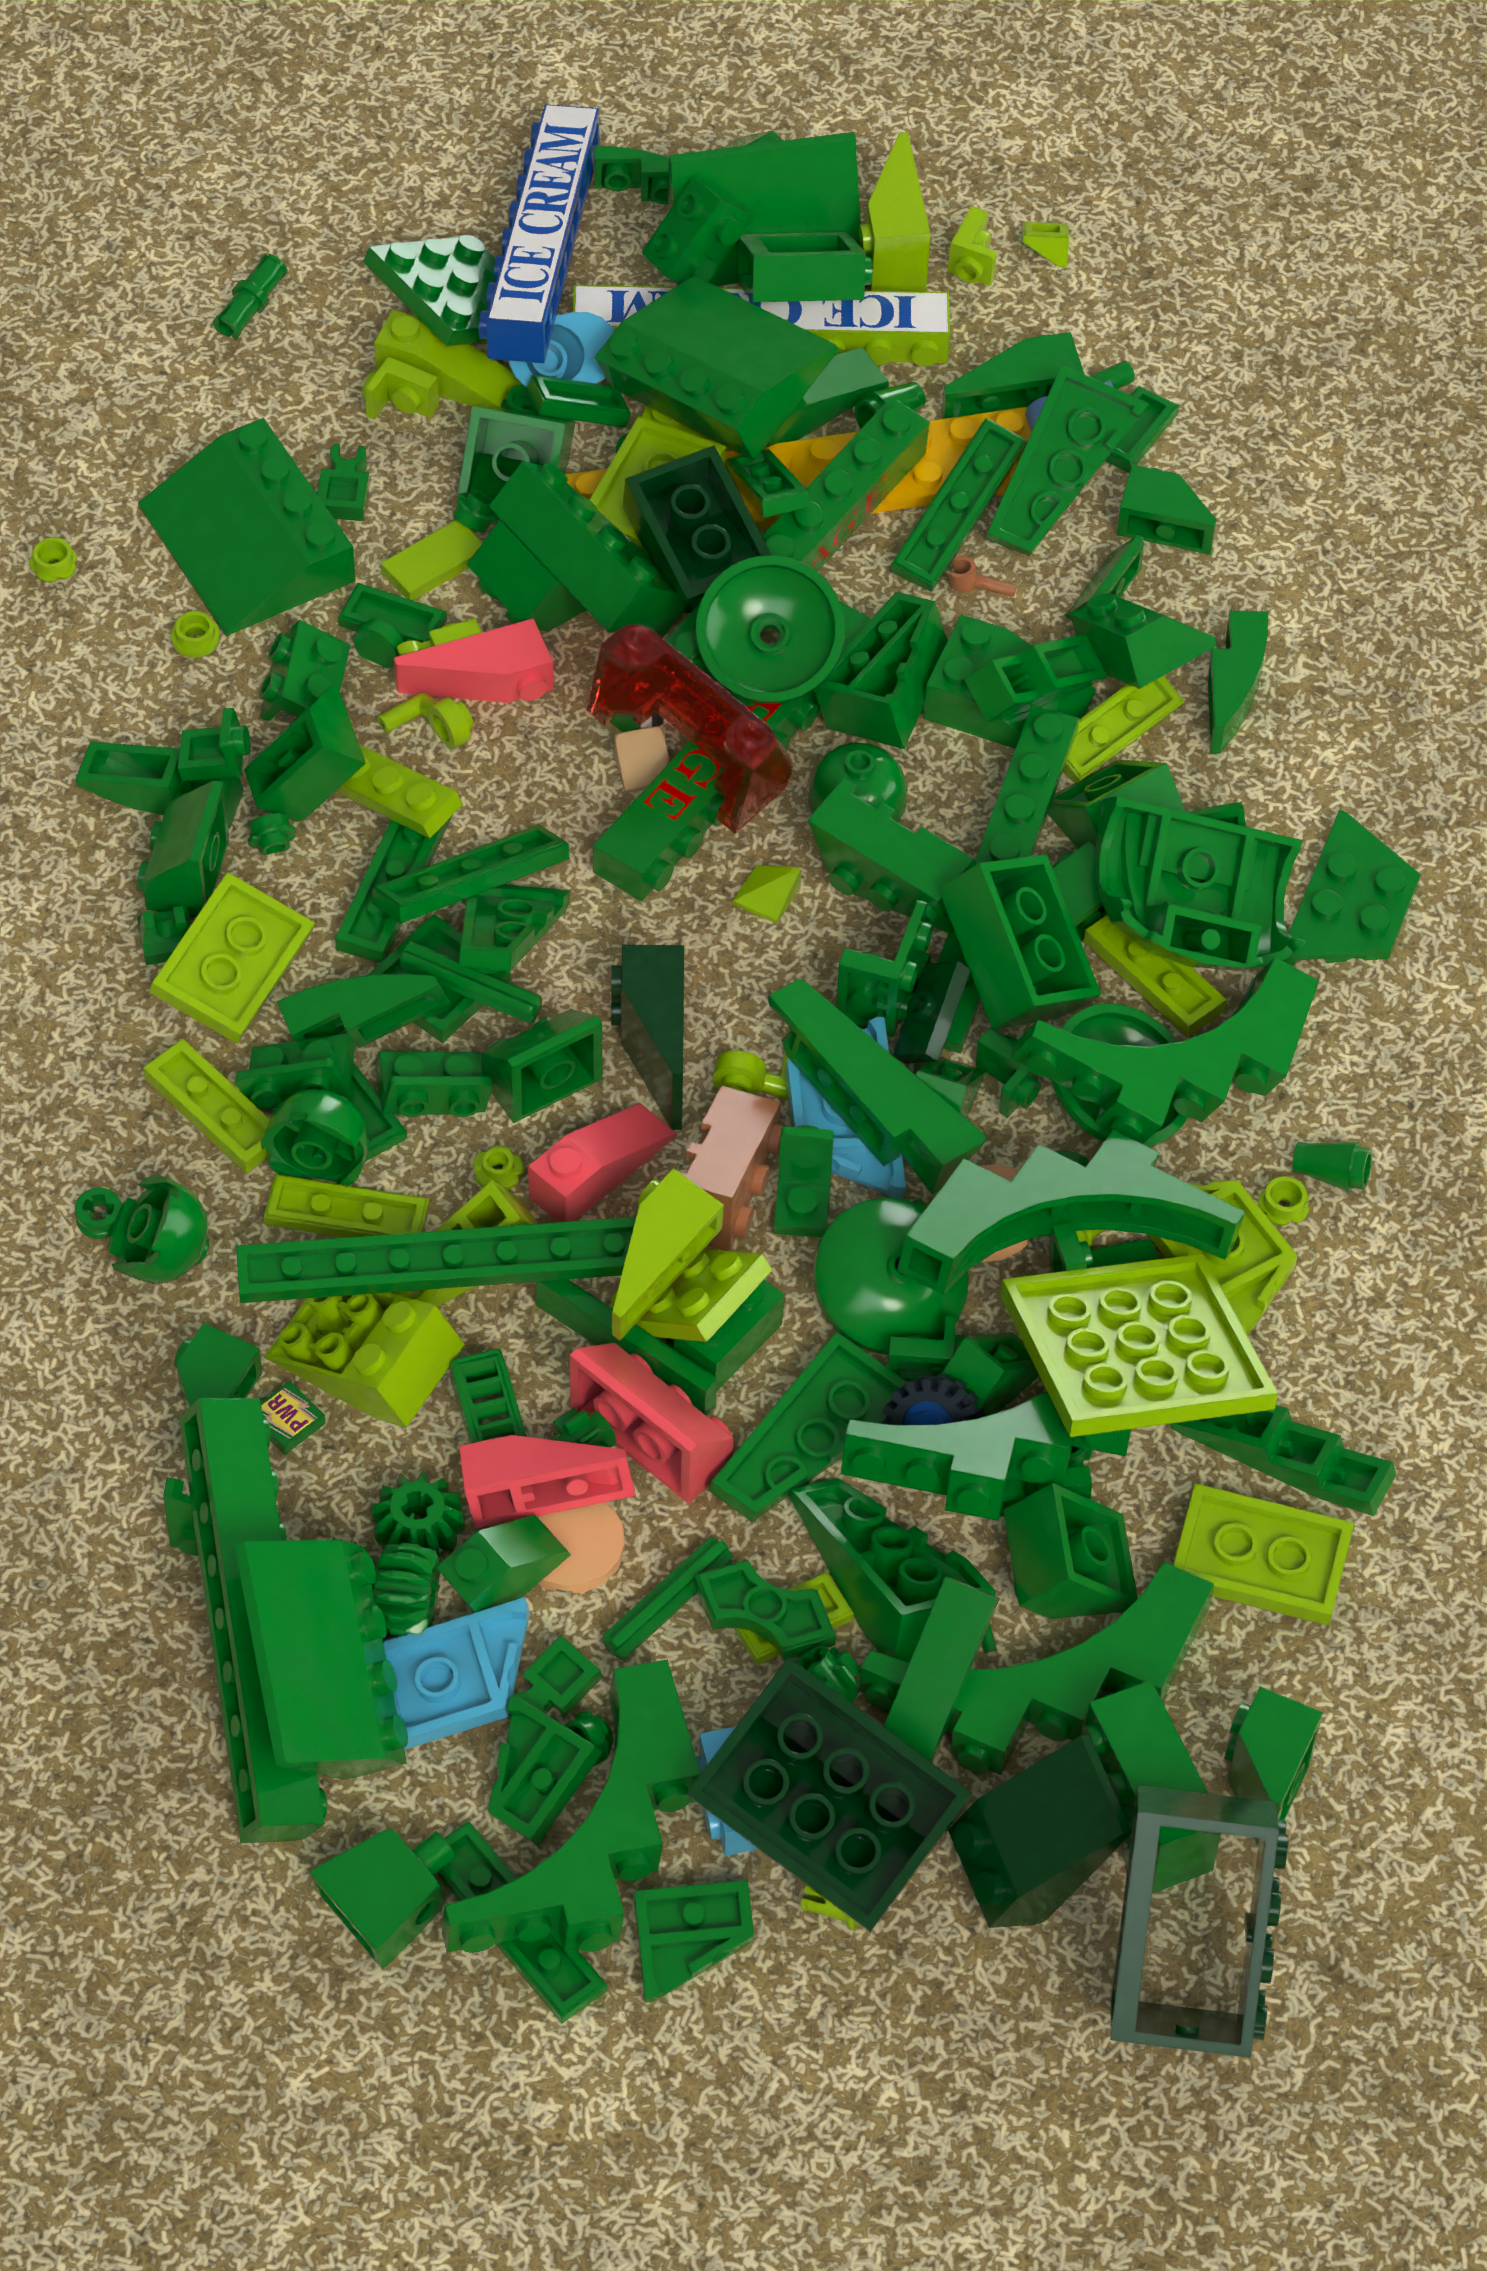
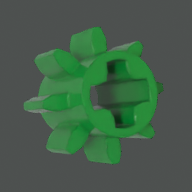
(584, 1429)
(833, 1669)

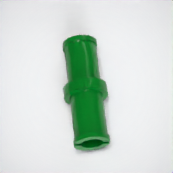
(250, 296)

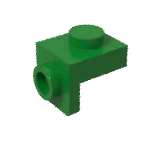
(215, 750)
(1019, 1083)

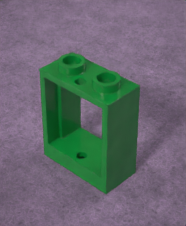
(802, 267)

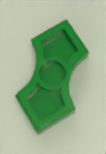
(786, 1618)

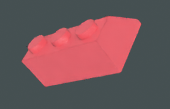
(650, 1418)

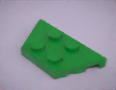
(1353, 898)

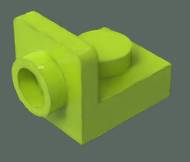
(970, 252)
(403, 385)

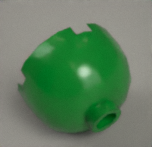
(869, 768)
(317, 1137)
(159, 1232)

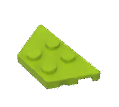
(1255, 1265)

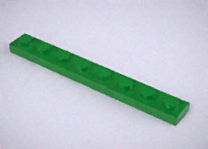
(1016, 825)
(433, 1260)

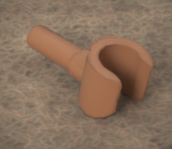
(968, 579)

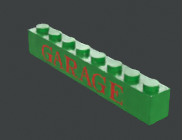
(838, 499)
(682, 802)

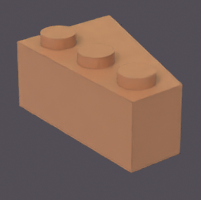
(732, 1157)

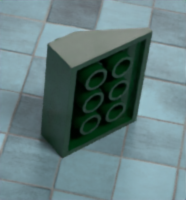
(829, 1794)

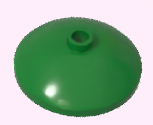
(776, 596)
(1116, 1026)
(860, 1283)

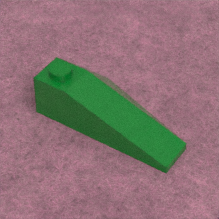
(879, 1567)

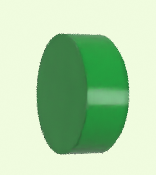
(378, 642)

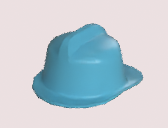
(571, 350)

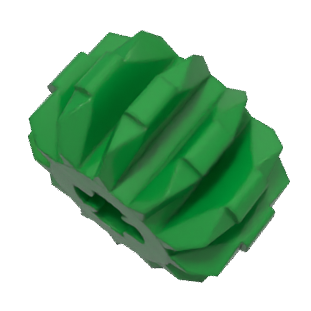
(438, 1510)
(407, 1587)

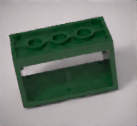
(1184, 2026)

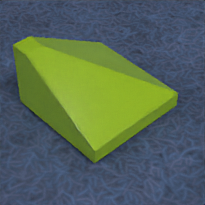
(1048, 240)
(769, 891)

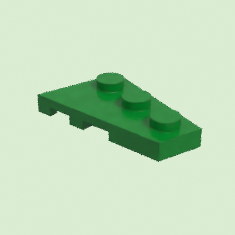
(507, 924)

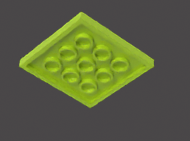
(1137, 1345)

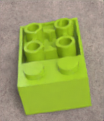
(369, 1351)

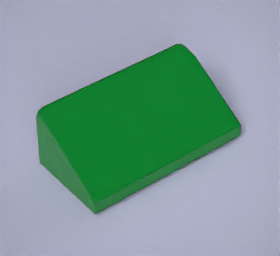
(1114, 574)

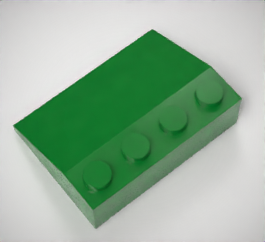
(784, 184)
(715, 363)
(249, 529)
(321, 1656)

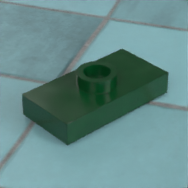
(931, 1012)

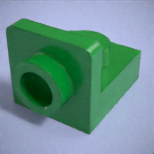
(919, 1355)

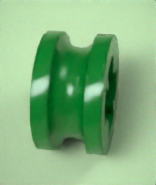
(87, 1202)

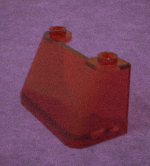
(646, 675)

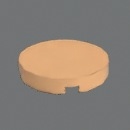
(595, 1543)

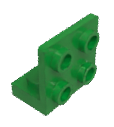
(883, 987)

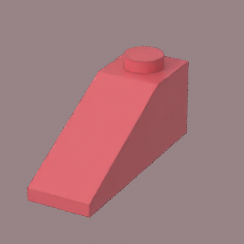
(485, 667)
(595, 1161)
(539, 1477)

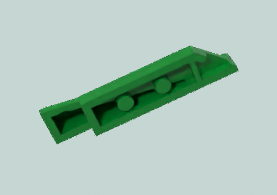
(872, 1089)

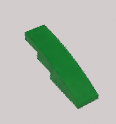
(1297, 1456)

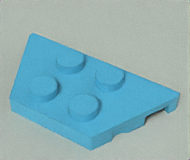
(850, 1156)
(458, 1671)

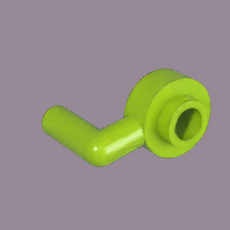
(447, 719)
(748, 1074)

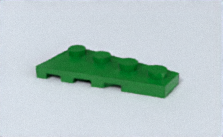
(1064, 451)
(806, 1427)

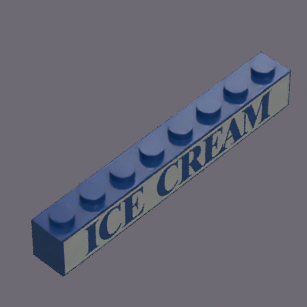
(540, 235)

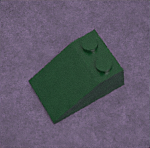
(692, 520)
(650, 1010)
(1040, 1835)

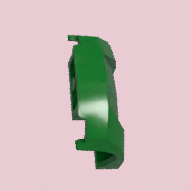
(1194, 885)

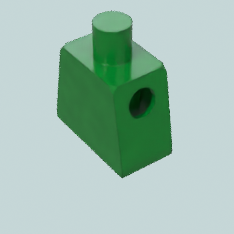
(385, 1890)

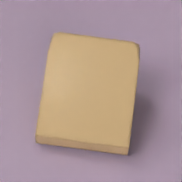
(640, 757)

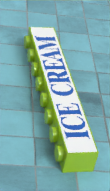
(886, 323)

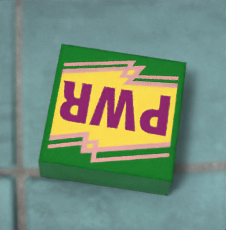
(291, 1417)

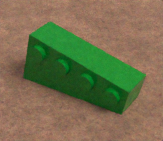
(586, 551)

